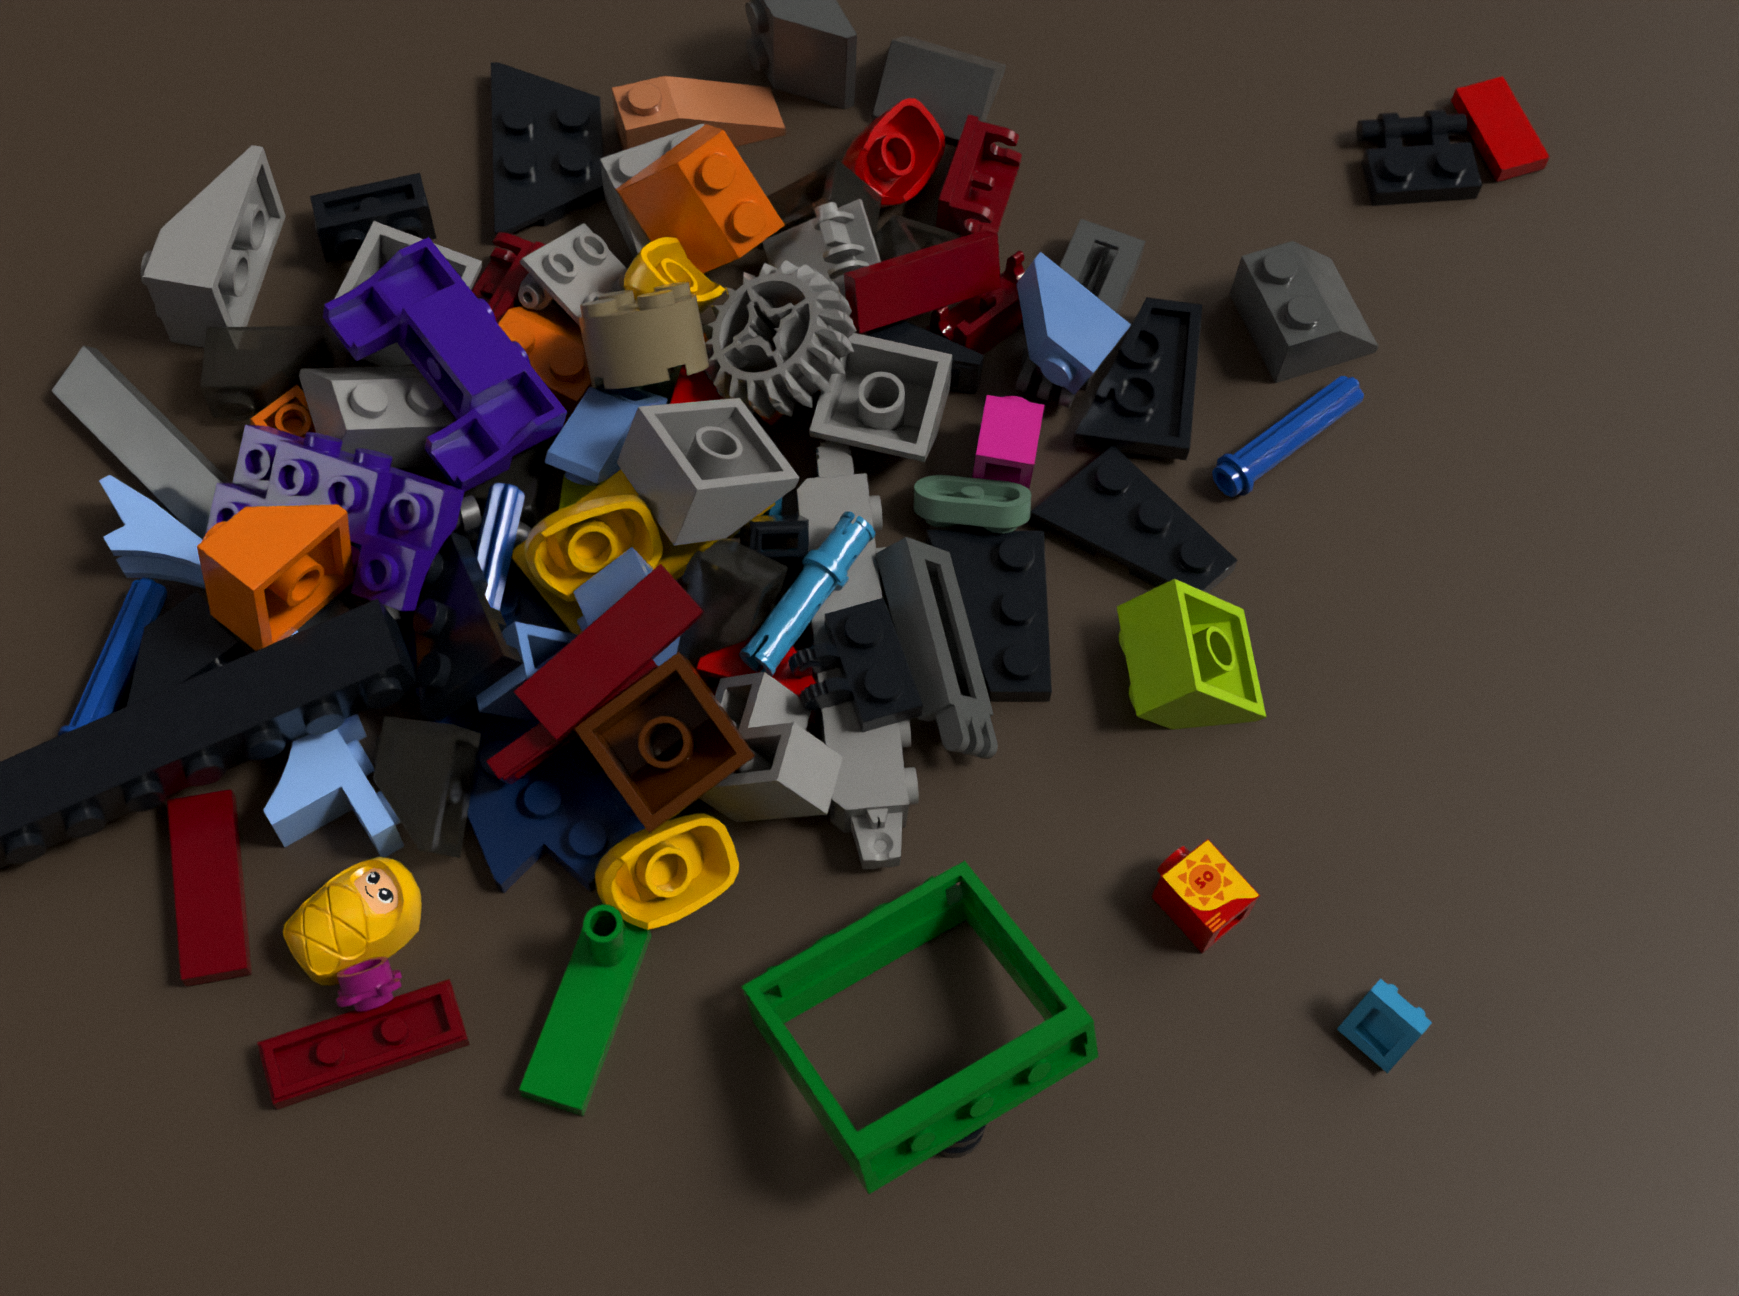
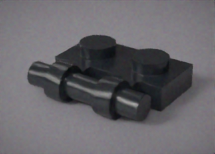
(1422, 172)

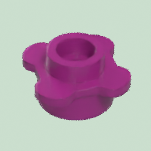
(368, 984)

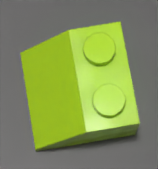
(1189, 658)

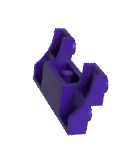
(461, 355)
(389, 510)

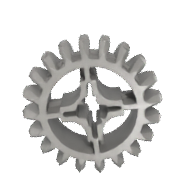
(778, 338)

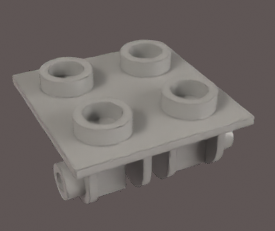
(830, 243)
(571, 272)

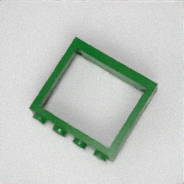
(968, 1097)

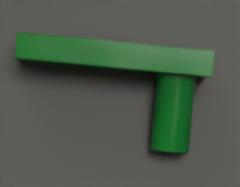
(586, 1011)

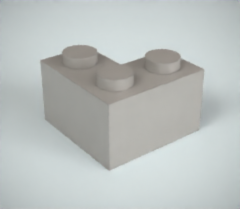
(791, 767)

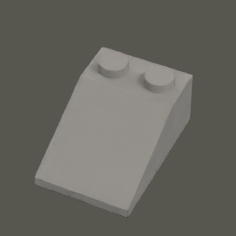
(216, 252)

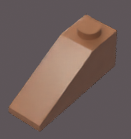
(673, 104)

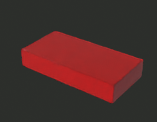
(1500, 129)

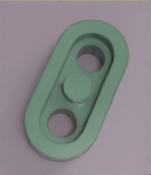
(972, 501)

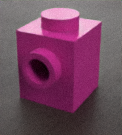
(1008, 440)

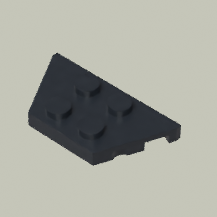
(542, 149)

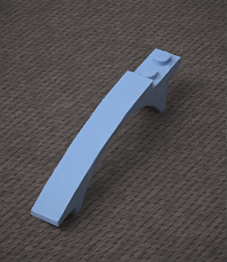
(323, 770)

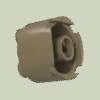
(642, 338)

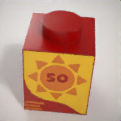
(1203, 894)

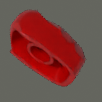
(897, 152)

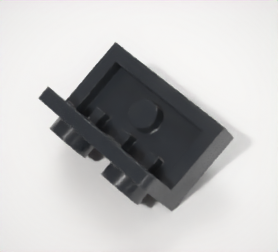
(348, 213)

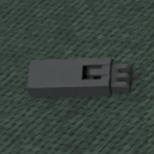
(1103, 271)
(938, 644)

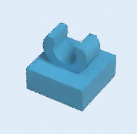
(1384, 1025)

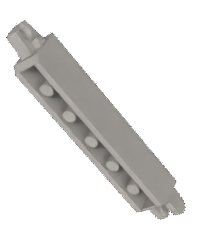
(872, 782)

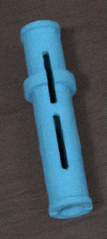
(822, 573)

